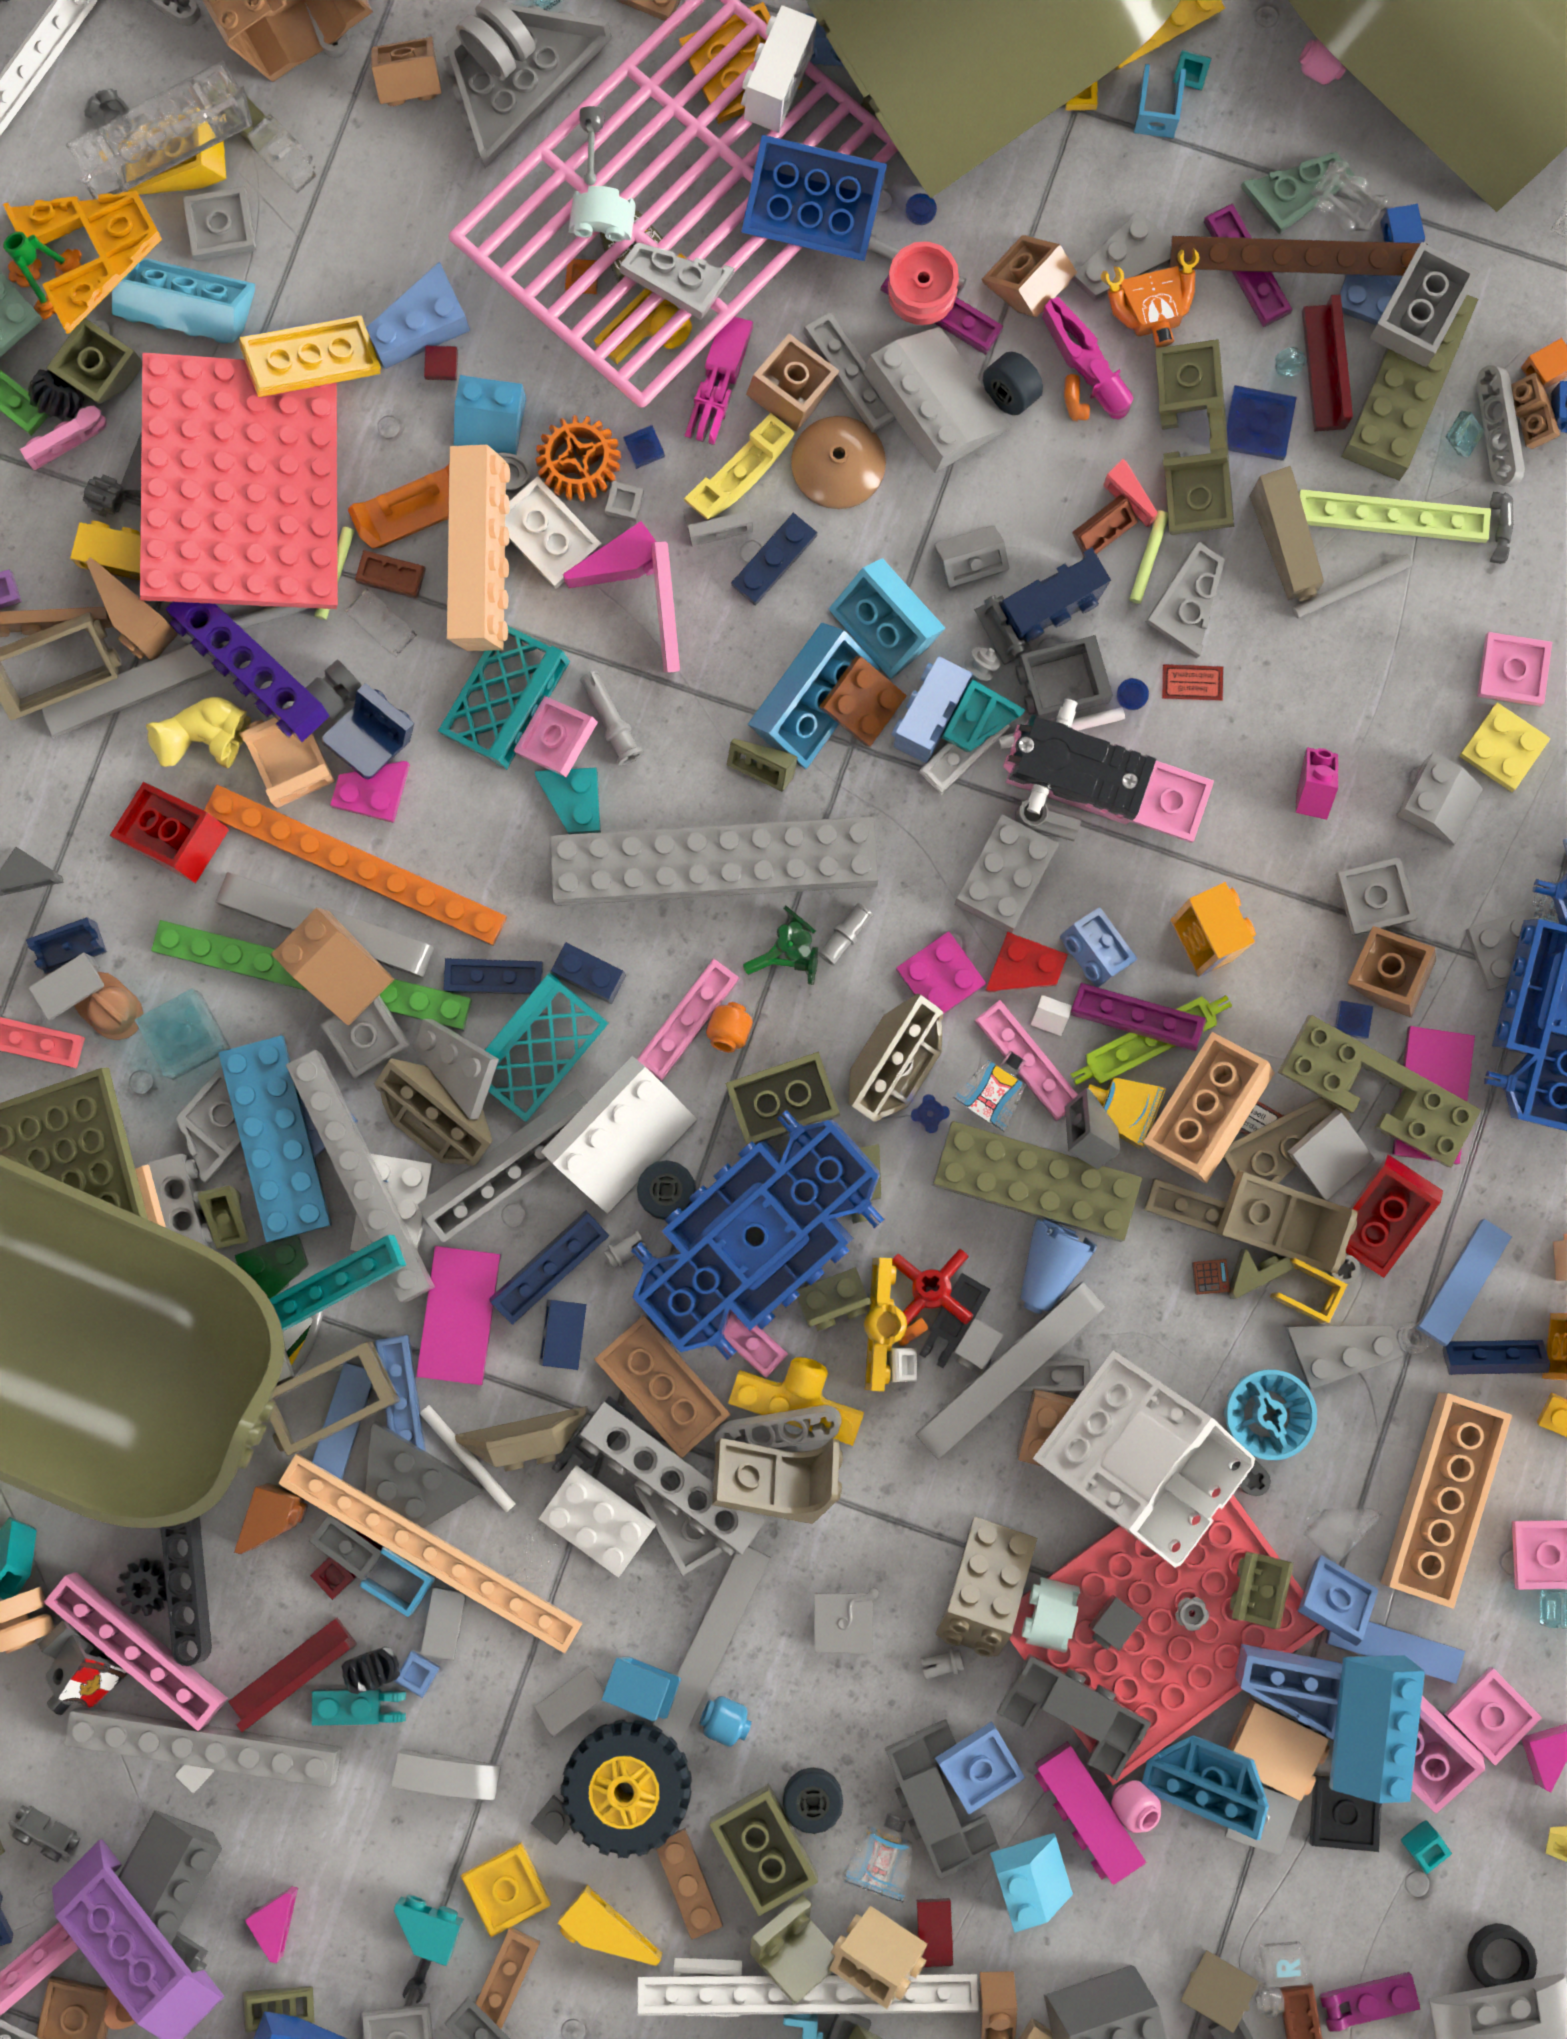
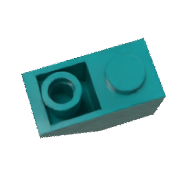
(16, 1556)
(428, 1930)

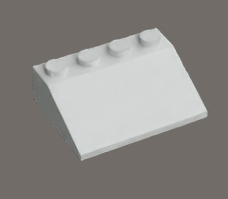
(619, 1134)

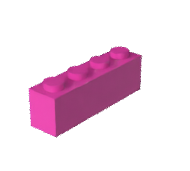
(1090, 1814)

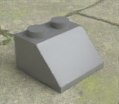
(1440, 798)

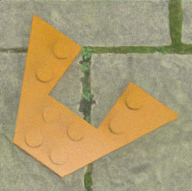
(118, 231)

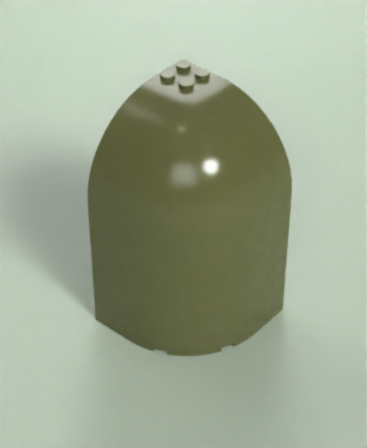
(977, 73)
(1463, 75)
(124, 1358)

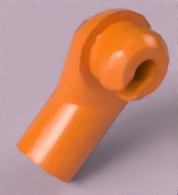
(1072, 398)

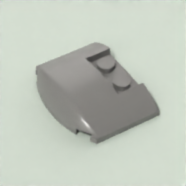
(1504, 2011)

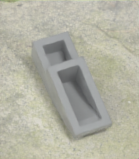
(445, 1775)

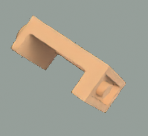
(286, 764)
(1281, 1749)

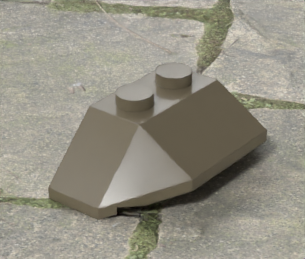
(896, 1058)
(430, 1115)
(524, 1439)

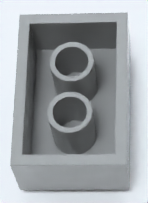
(1424, 304)
(1006, 874)

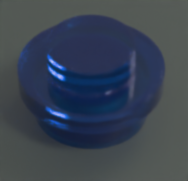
(921, 209)
(1132, 694)

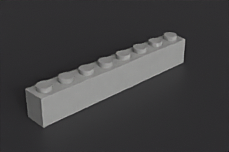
(357, 1169)
(206, 1748)

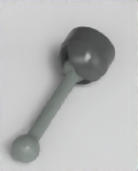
(591, 121)

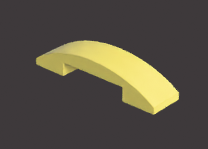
(742, 470)

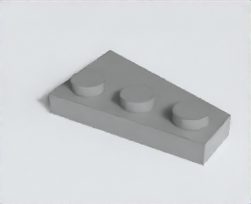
(1133, 248)
(679, 280)
(1187, 601)
(457, 1064)
(1341, 1351)
(682, 1542)

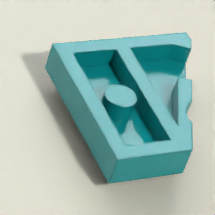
(979, 716)
(574, 798)

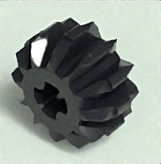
(54, 395)
(134, 1592)
(370, 1670)

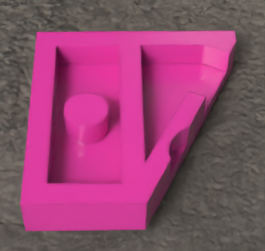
(374, 796)

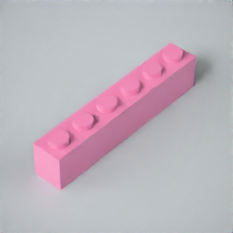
(135, 1650)

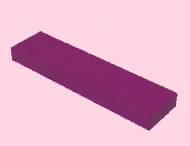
(1258, 287)
(967, 324)
(1138, 1016)

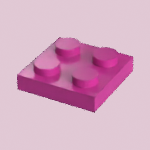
(941, 973)

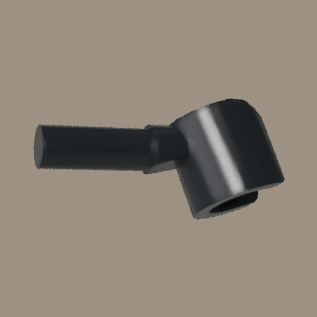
(419, 1980)

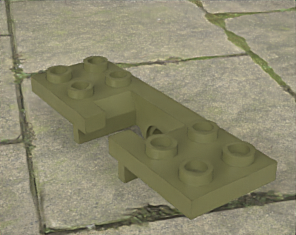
(1196, 484)
(1422, 1117)

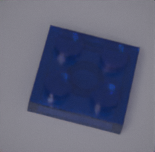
(1259, 422)

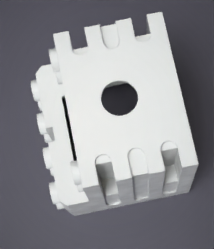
(1145, 1458)

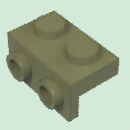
(1261, 1589)

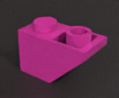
(1317, 783)

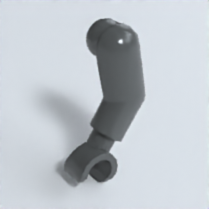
(1505, 526)

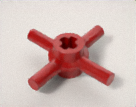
(931, 1278)

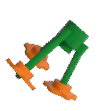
(26, 267)

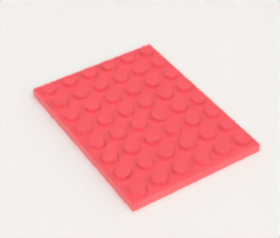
(236, 487)
(1164, 1668)

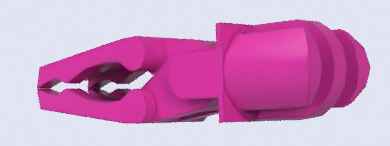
(1087, 359)
(724, 365)

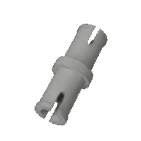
(845, 934)

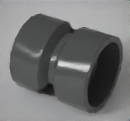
(323, 688)

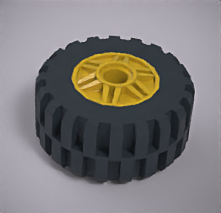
(618, 1819)

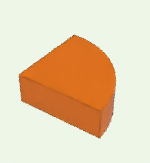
(913, 1331)

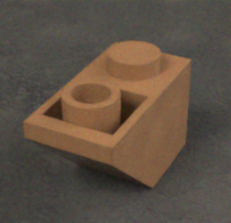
(997, 2005)

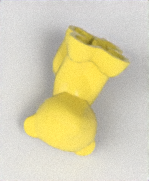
(208, 721)

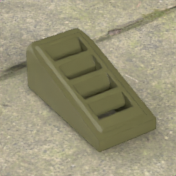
(772, 766)
(264, 1996)

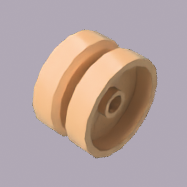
(15, 1626)

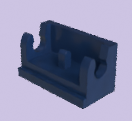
(66, 943)
(562, 1334)

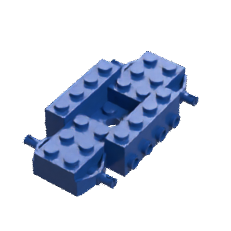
(1536, 1018)
(795, 1207)

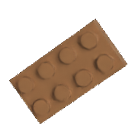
(662, 1386)

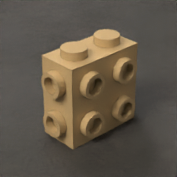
(878, 1957)

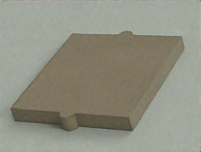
(1219, 1991)

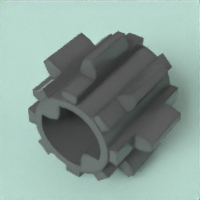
(104, 495)

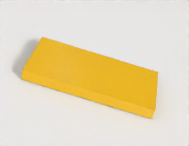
(309, 356)

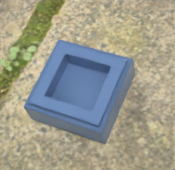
(417, 1674)

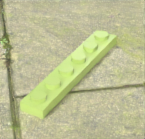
(1396, 516)

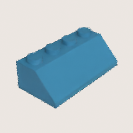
(792, 712)
(1377, 1728)

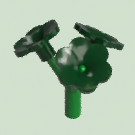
(795, 944)

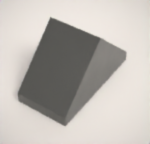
(25, 873)

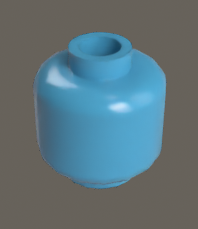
(725, 1721)

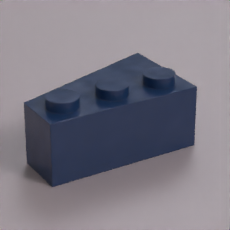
(1056, 597)

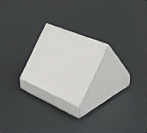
(1051, 1015)
(902, 1364)

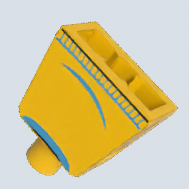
(1130, 1107)

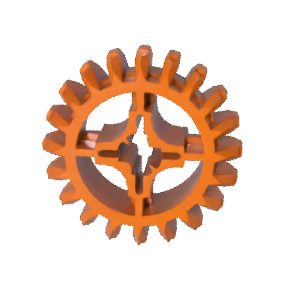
(568, 464)

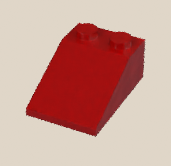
(170, 832)
(1390, 1214)

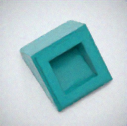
(1196, 69)
(1426, 1846)

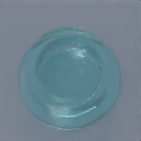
(1290, 361)

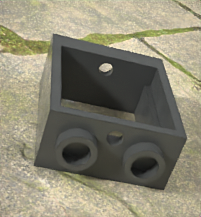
(1094, 665)

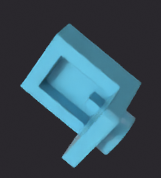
(807, 2021)

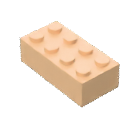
(1209, 1107)

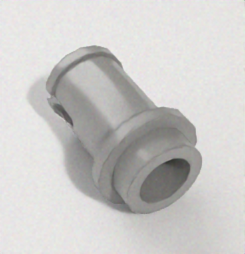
(622, 1251)
(945, 1664)

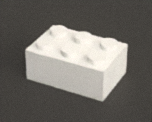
(778, 68)

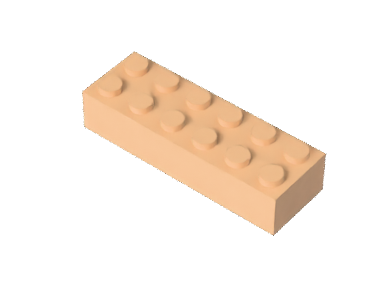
(477, 548)
(1446, 1499)

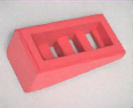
(1123, 481)

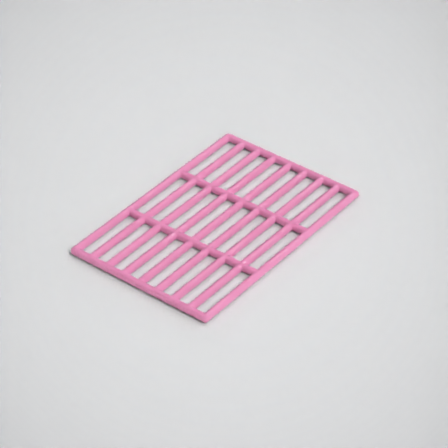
(718, 148)

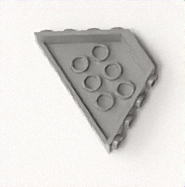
(502, 109)

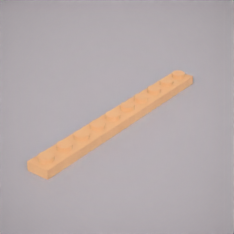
(430, 1553)

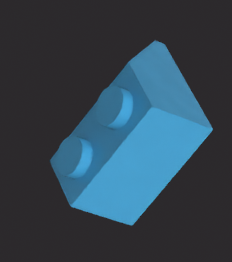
(489, 413)

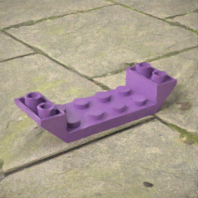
(130, 1948)

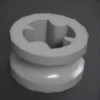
(1352, 1274)

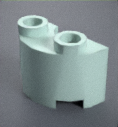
(602, 212)
(1053, 1614)

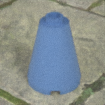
(1052, 1264)

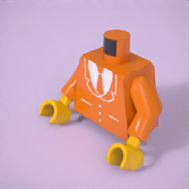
(1153, 300)

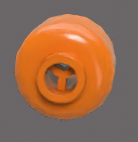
(729, 1027)

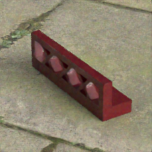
(1327, 365)
(291, 1673)

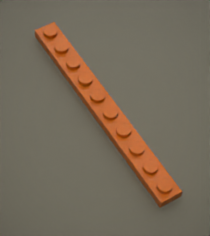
(355, 865)

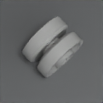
(495, 38)

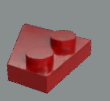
(1025, 965)

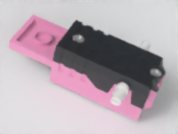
(1104, 777)

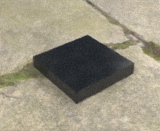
(1343, 1819)

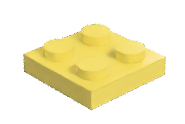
(1504, 747)

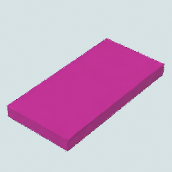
(1442, 1059)
(458, 1315)

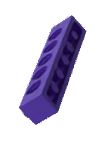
(299, 719)

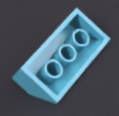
(184, 300)

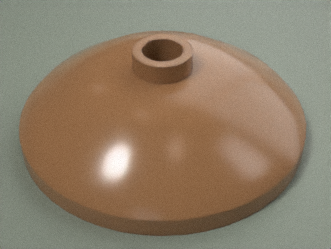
(838, 481)

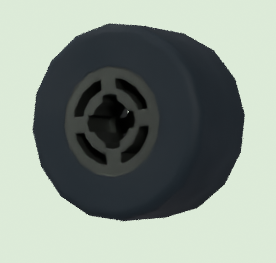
(1013, 383)
(674, 1194)
(812, 1788)

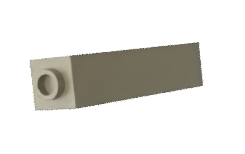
(1287, 533)

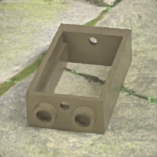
(19, 707)
(378, 1377)

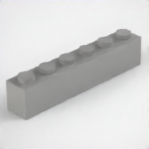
(497, 1172)

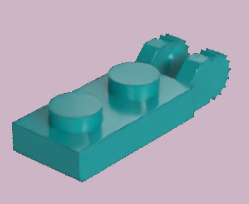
(346, 1708)

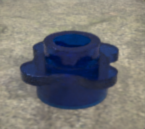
(939, 1113)

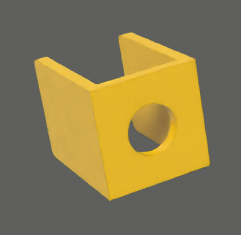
(1331, 1303)

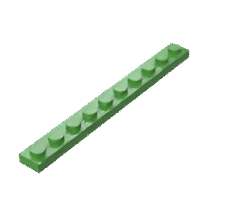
(257, 962)

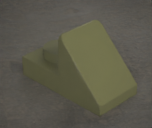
(224, 1216)
(1248, 1277)

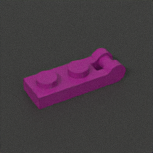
(1370, 2001)

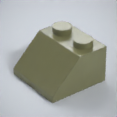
(95, 362)

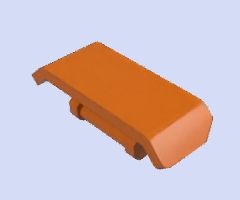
(403, 510)

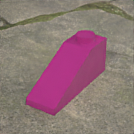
(621, 559)

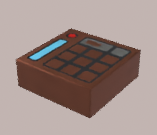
(1211, 1276)

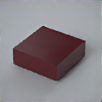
(441, 362)

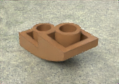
(1534, 411)

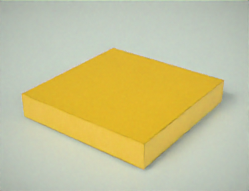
(506, 1889)

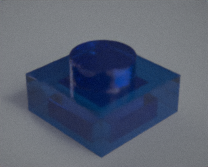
(644, 446)
(1354, 1019)

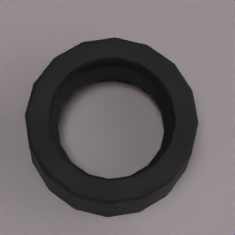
(1486, 1936)

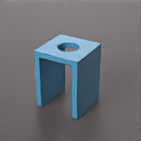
(1170, 121)
(392, 1599)
(641, 1688)

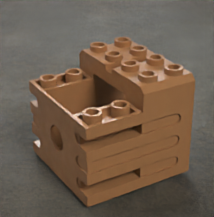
(280, 32)

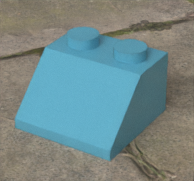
(1032, 1881)

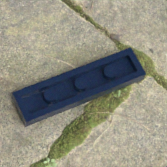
(549, 1267)

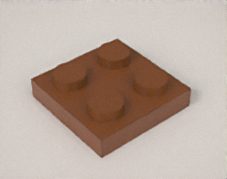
(863, 701)

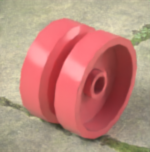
(923, 283)

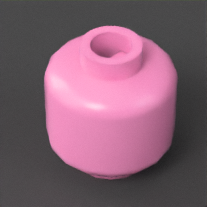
(1320, 63)
(1136, 1806)

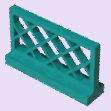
(541, 684)
(522, 1021)

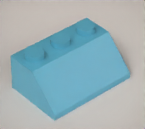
(886, 617)

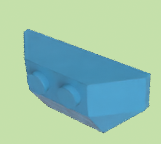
(1210, 1784)

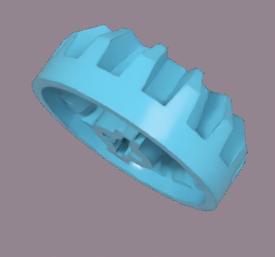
(1282, 1441)

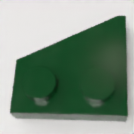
(274, 1264)

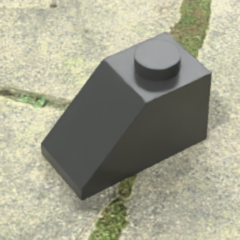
(1090, 1130)

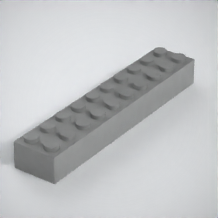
(714, 861)

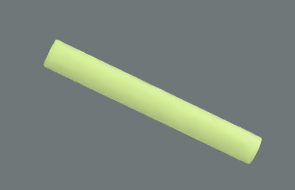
(342, 550)
(1149, 557)

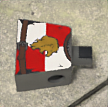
(81, 1675)

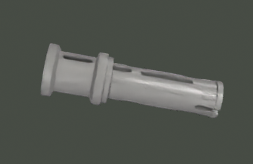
(616, 730)

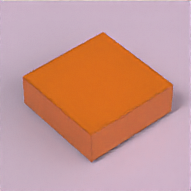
(575, 270)

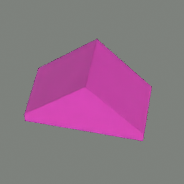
(1547, 1755)
(272, 1923)

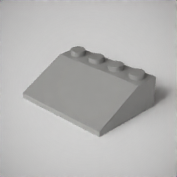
(935, 397)

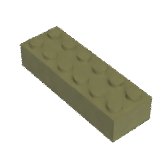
(1402, 403)
(1037, 1181)

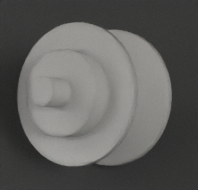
(982, 664)

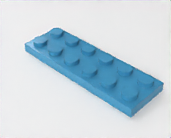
(275, 1139)

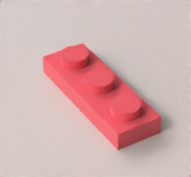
(40, 1043)

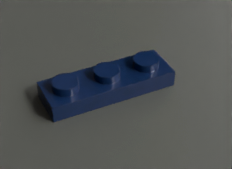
(774, 559)
(492, 976)
(1496, 1357)

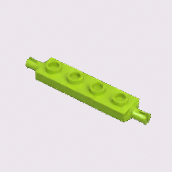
(1136, 1049)

